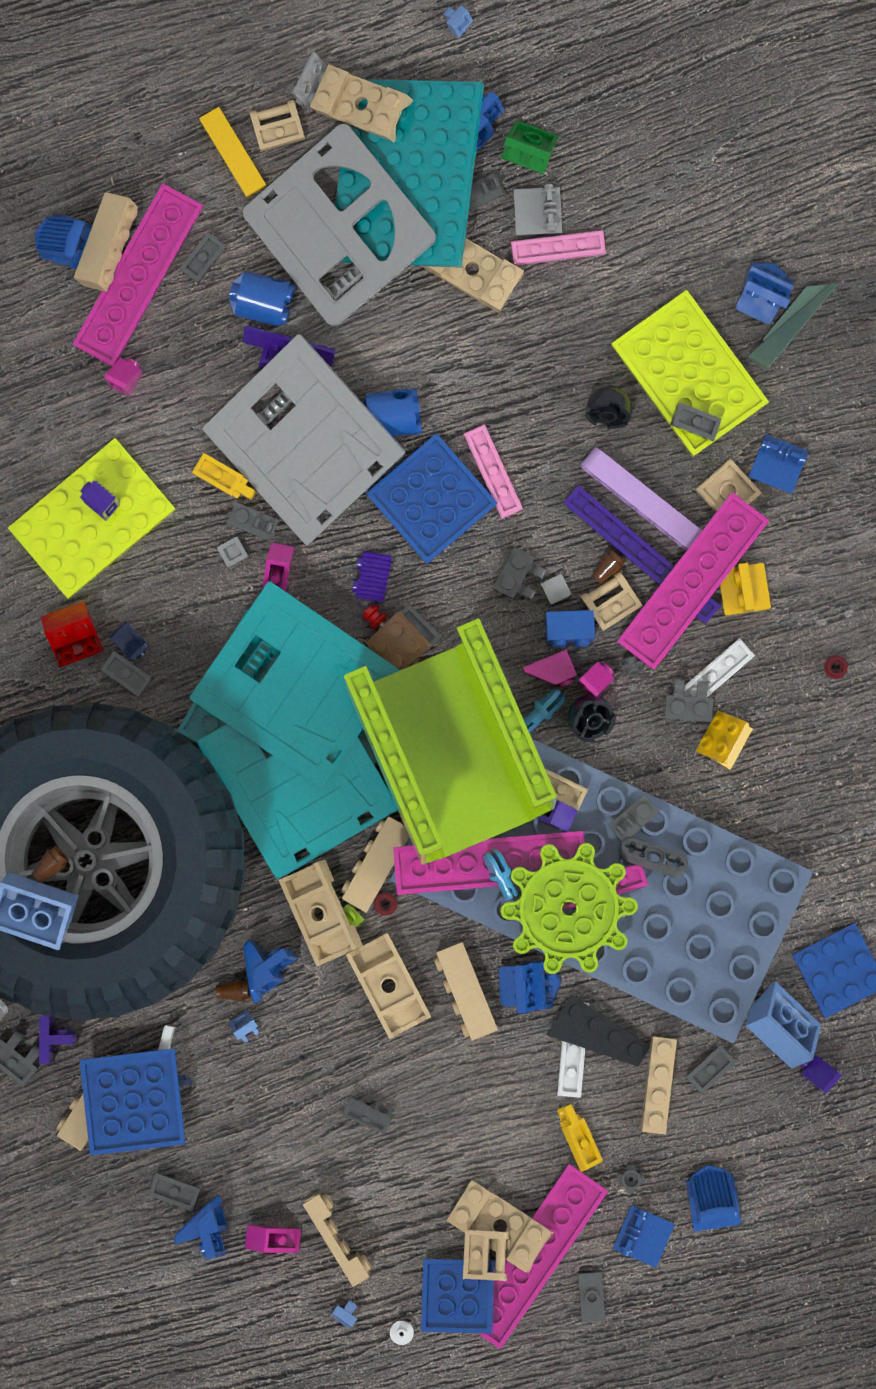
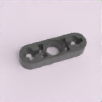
(662, 853)

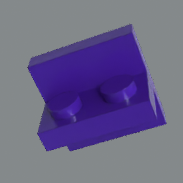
(48, 1039)

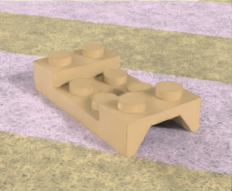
(339, 99)
(492, 282)
(332, 934)
(397, 1009)
(480, 1211)
(355, 1266)

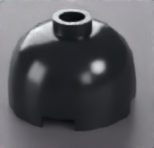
(609, 406)
(591, 717)

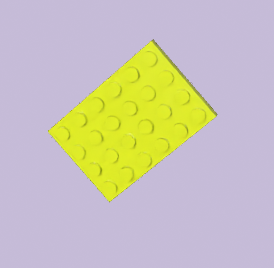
(686, 361)
(72, 538)

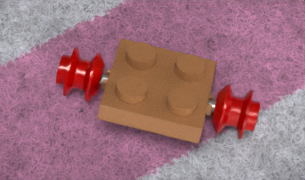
(396, 640)

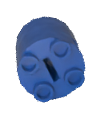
(261, 298)
(396, 410)

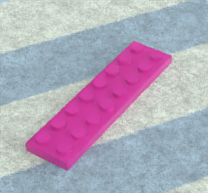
(138, 275)
(693, 580)
(467, 867)
(563, 1212)

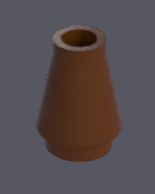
(608, 566)
(51, 863)
(235, 990)

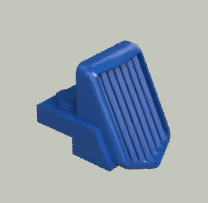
(490, 111)
(62, 240)
(764, 291)
(265, 969)
(528, 986)
(712, 1199)
(207, 1226)

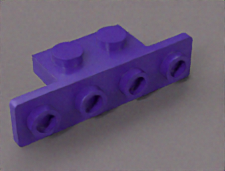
(275, 342)

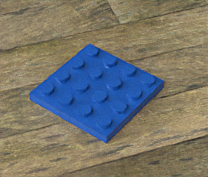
(431, 499)
(132, 1101)

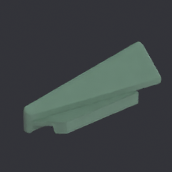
(790, 324)

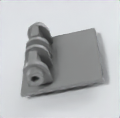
(309, 81)
(538, 210)

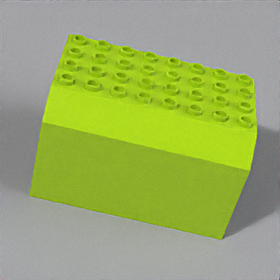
(453, 747)

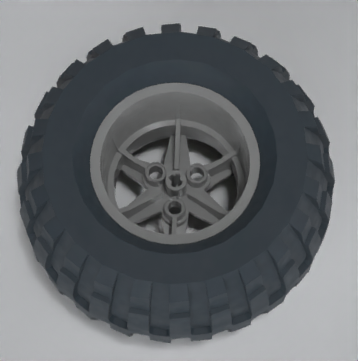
(190, 846)

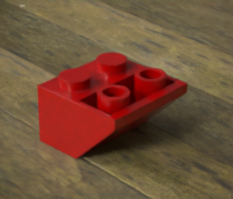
(71, 633)

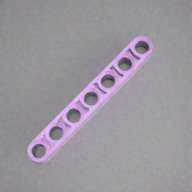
(640, 498)

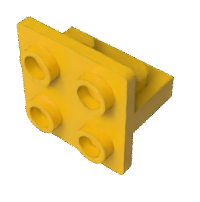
(745, 589)
(724, 739)

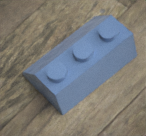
(35, 910)
(784, 1026)

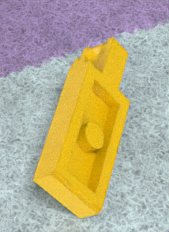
(222, 477)
(579, 1138)

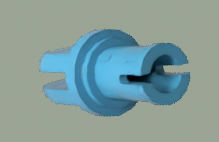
(544, 708)
(500, 873)

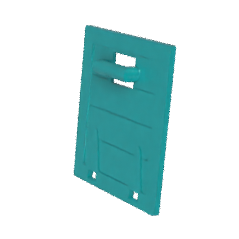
(303, 698)
(289, 810)

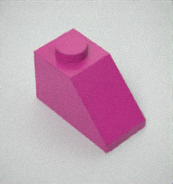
(124, 376)
(278, 565)
(553, 670)
(596, 679)
(272, 1239)

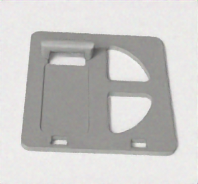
(314, 236)

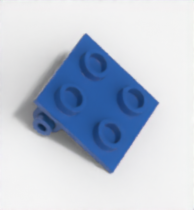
(778, 464)
(643, 1236)

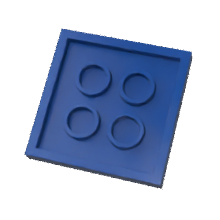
(838, 970)
(454, 1302)

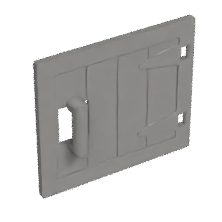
(316, 453)

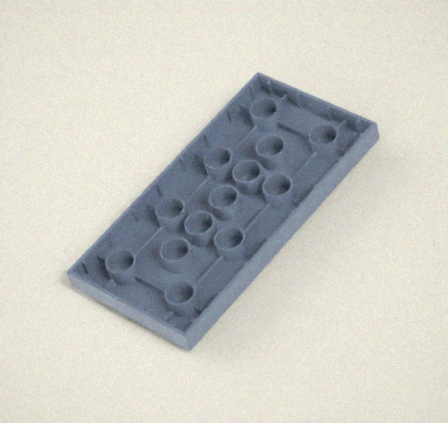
(695, 938)

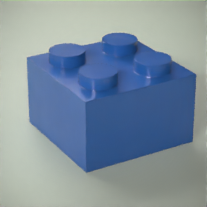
(569, 628)

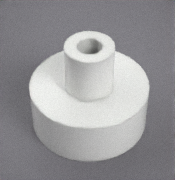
(401, 1326)

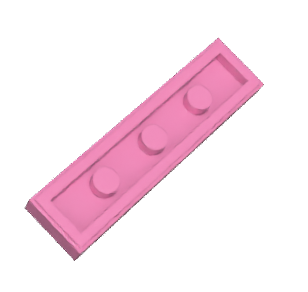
(558, 248)
(493, 471)

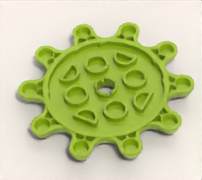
(572, 934)

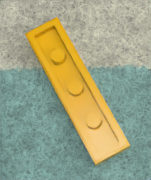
(232, 152)

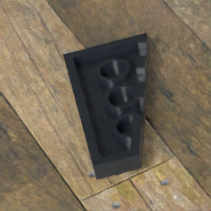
(593, 1031)

